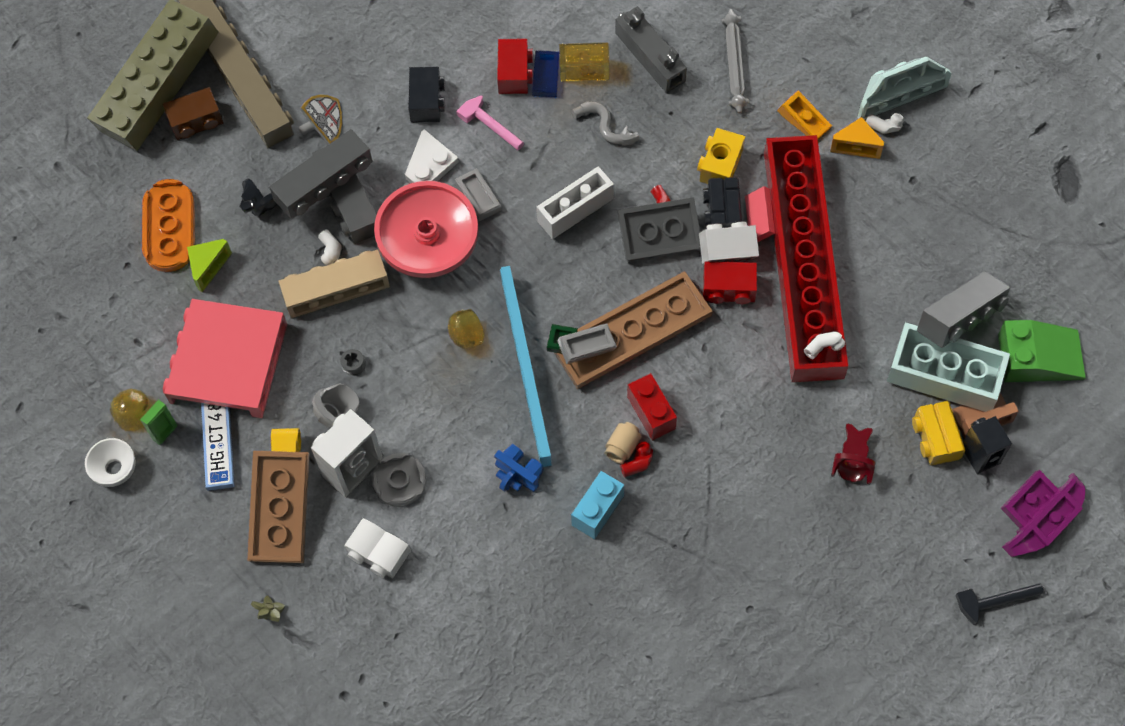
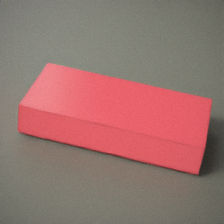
(760, 212)

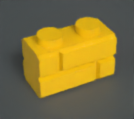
(938, 433)

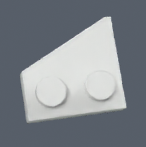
(429, 160)

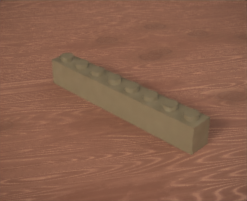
(243, 76)

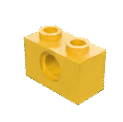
(724, 145)

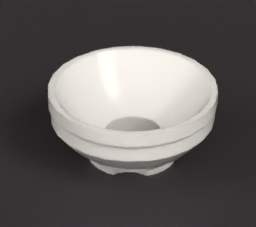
(102, 455)

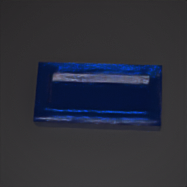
(546, 74)

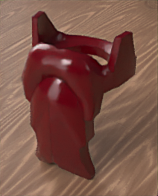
(853, 461)

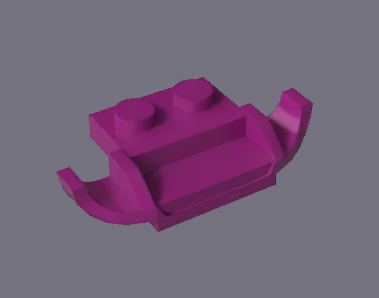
(1042, 511)

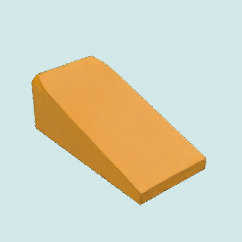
(804, 115)

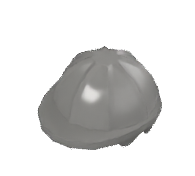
(333, 402)

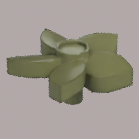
(268, 609)

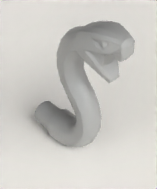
(624, 138)

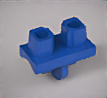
(508, 462)

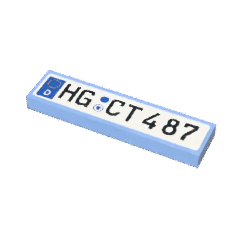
(217, 447)

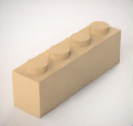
(334, 283)

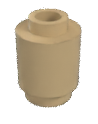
(622, 442)

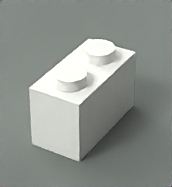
(729, 243)

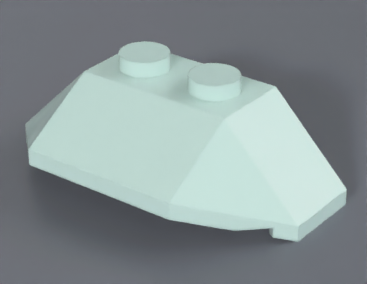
(902, 85)

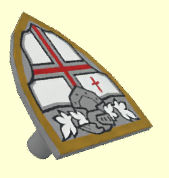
(323, 115)

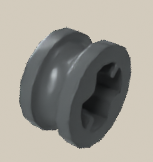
(350, 354)

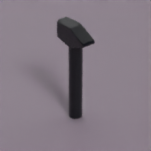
(971, 606)

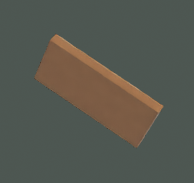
(278, 506)

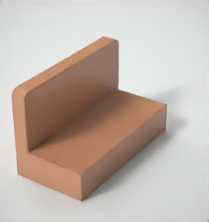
(966, 415)

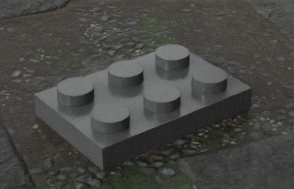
(659, 229)

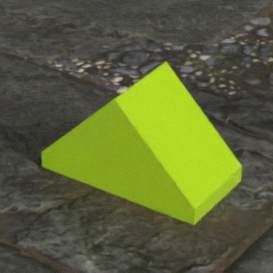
(207, 260)

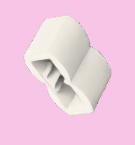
(377, 548)

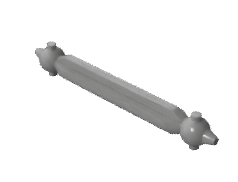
(735, 61)

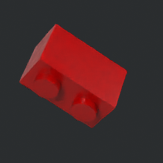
(513, 69)
(729, 282)
(651, 406)

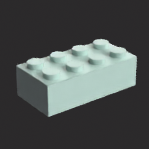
(957, 372)

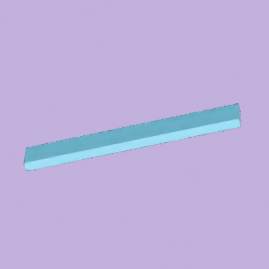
(525, 367)

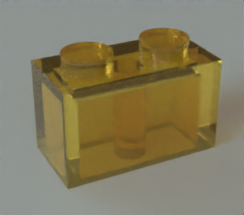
(584, 61)

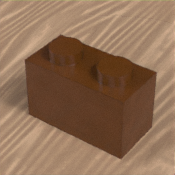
(193, 113)

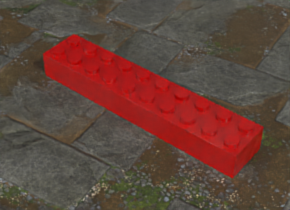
(804, 256)

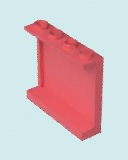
(226, 356)

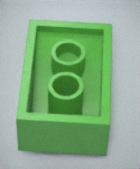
(1041, 352)

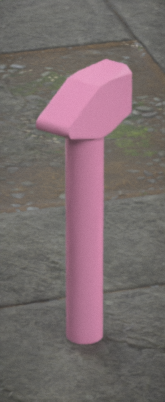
(472, 109)

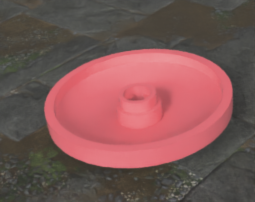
(426, 229)

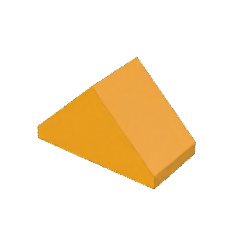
(858, 140)

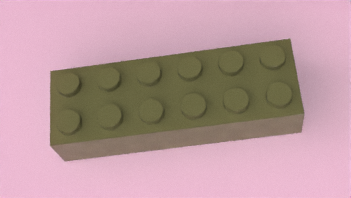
(153, 74)

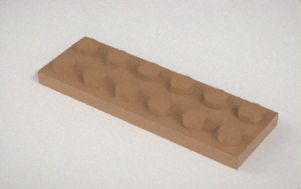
(642, 326)

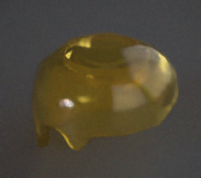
(465, 329)
(129, 408)

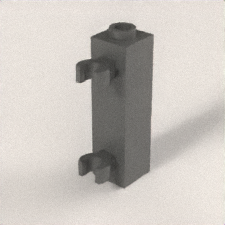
(650, 49)

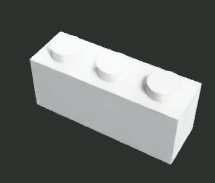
(575, 202)

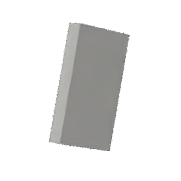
(478, 193)
(586, 343)

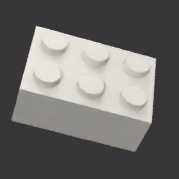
(347, 452)

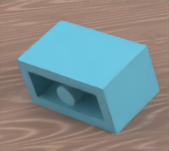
(597, 505)

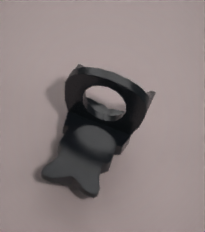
(253, 198)

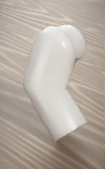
(886, 126)
(332, 249)
(824, 340)

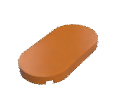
(168, 225)

